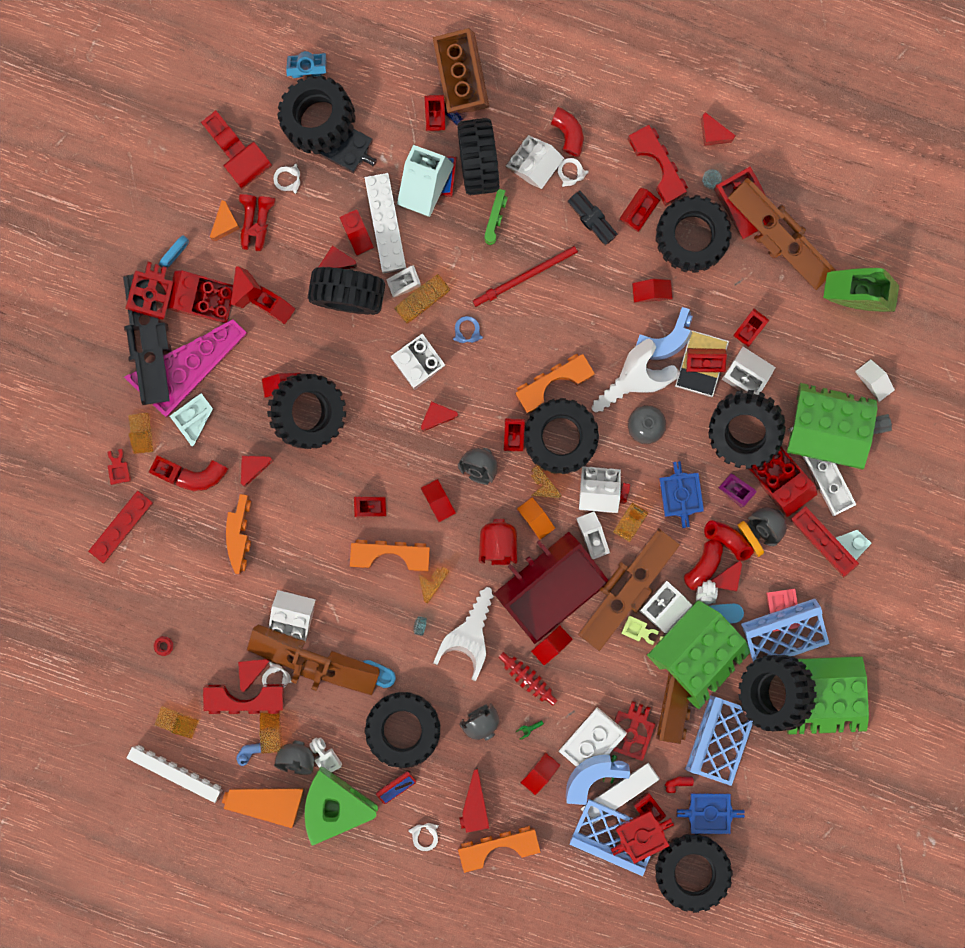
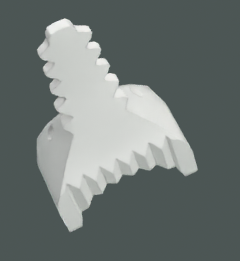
(637, 377)
(469, 635)

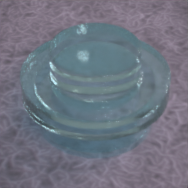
(711, 178)

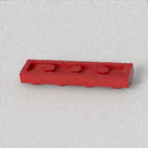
(120, 527)
(824, 541)

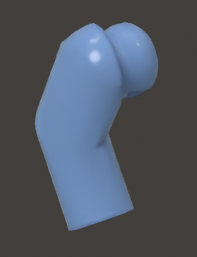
(246, 752)

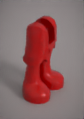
(260, 228)

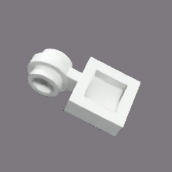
(707, 593)
(325, 759)

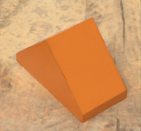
(224, 223)
(536, 518)

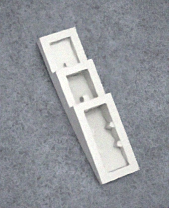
(624, 790)

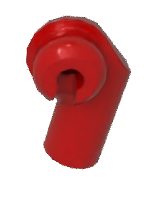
(678, 781)

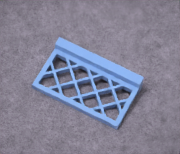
(785, 618)
(704, 736)
(601, 849)

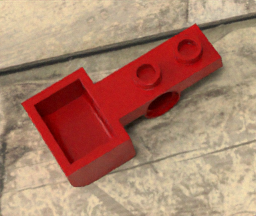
(245, 162)

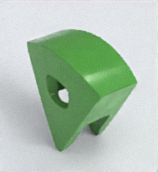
(862, 289)
(334, 807)

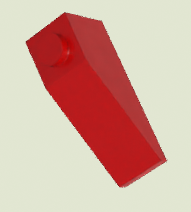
(474, 809)

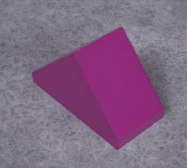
(737, 490)

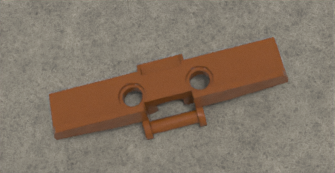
(776, 239)
(633, 594)
(348, 671)

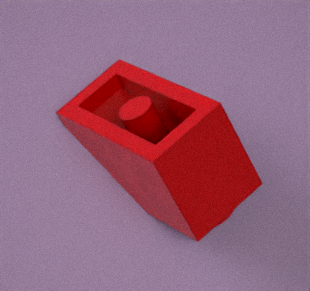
(356, 232)
(273, 305)

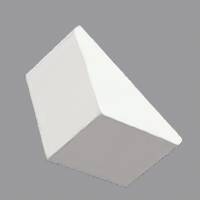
(404, 282)
(875, 380)

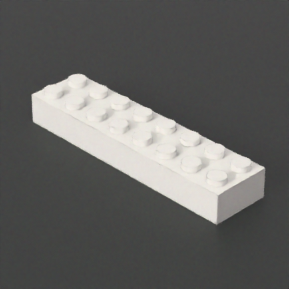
(385, 223)
(830, 484)
(175, 774)

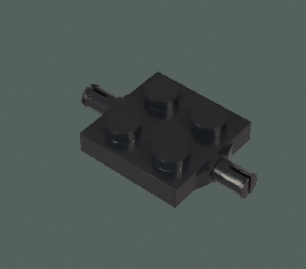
(351, 152)

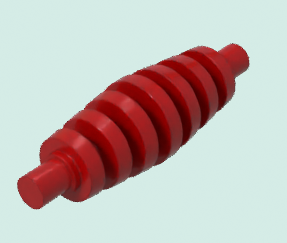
(533, 683)

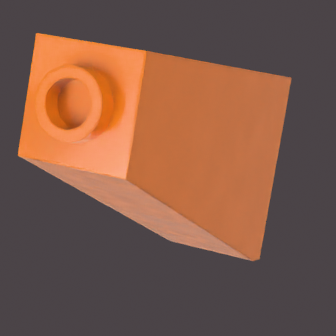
(267, 804)

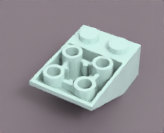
(423, 180)

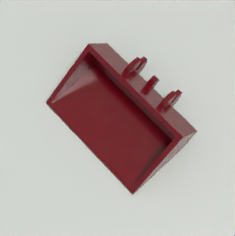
(551, 587)

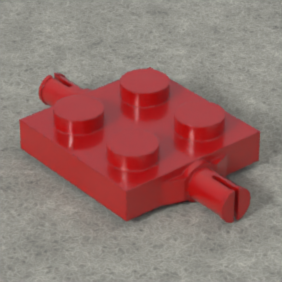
(642, 836)

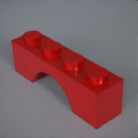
(646, 143)
(218, 699)

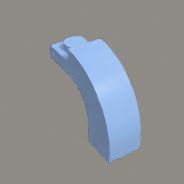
(675, 340)
(588, 772)

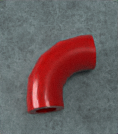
(572, 131)
(202, 480)
(729, 538)
(706, 566)

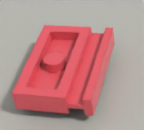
(781, 600)

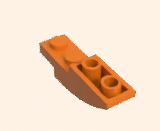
(236, 542)

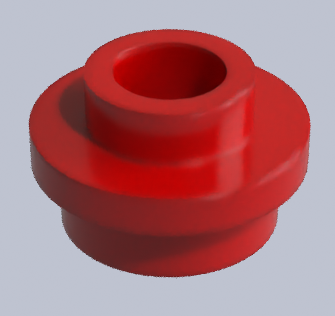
(157, 646)

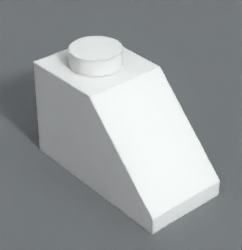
(593, 535)

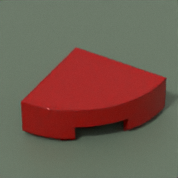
(625, 488)

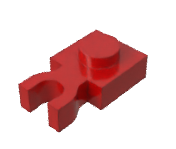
(118, 471)

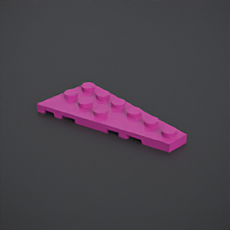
(193, 362)

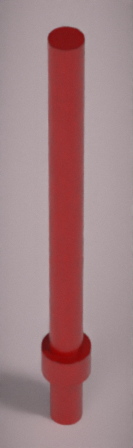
(491, 294)

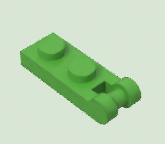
(495, 219)

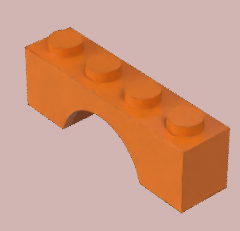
(576, 371)
(364, 554)
(474, 855)

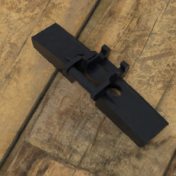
(151, 376)

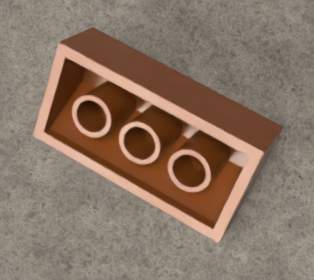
(461, 71)
(673, 712)

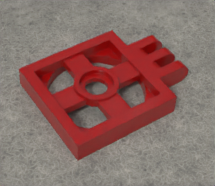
(154, 277)
(636, 717)

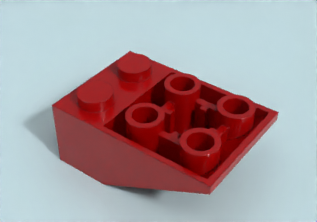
(726, 188)
(200, 296)
(785, 482)

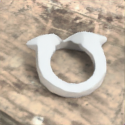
(293, 170)
(581, 172)
(274, 668)
(416, 831)

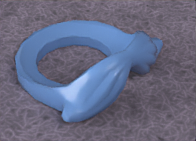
(459, 336)

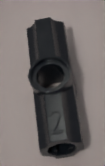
(592, 217)

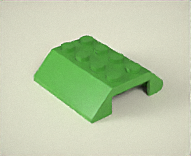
(832, 426)
(700, 651)
(840, 695)

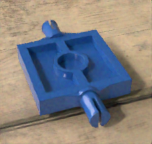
(681, 494)
(710, 813)

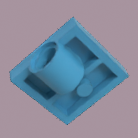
(306, 64)

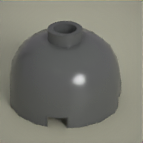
(646, 424)
(480, 465)
(768, 524)
(481, 723)
(295, 758)

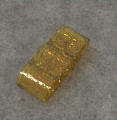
(422, 298)

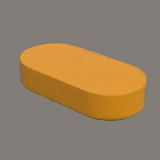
(750, 537)

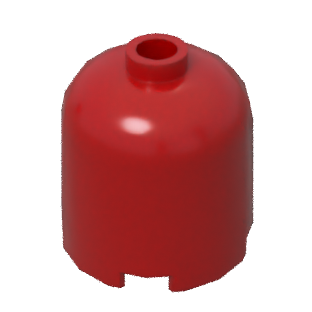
(498, 543)

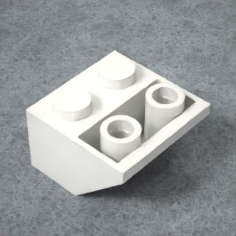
(535, 161)
(418, 361)
(748, 372)
(600, 489)
(665, 607)
(292, 614)

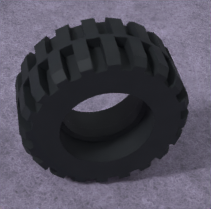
(303, 96)
(478, 156)
(701, 209)
(346, 290)
(561, 409)
(331, 411)
(740, 452)
(798, 688)
(408, 756)
(712, 892)

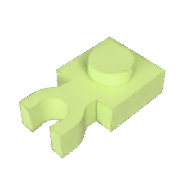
(636, 629)

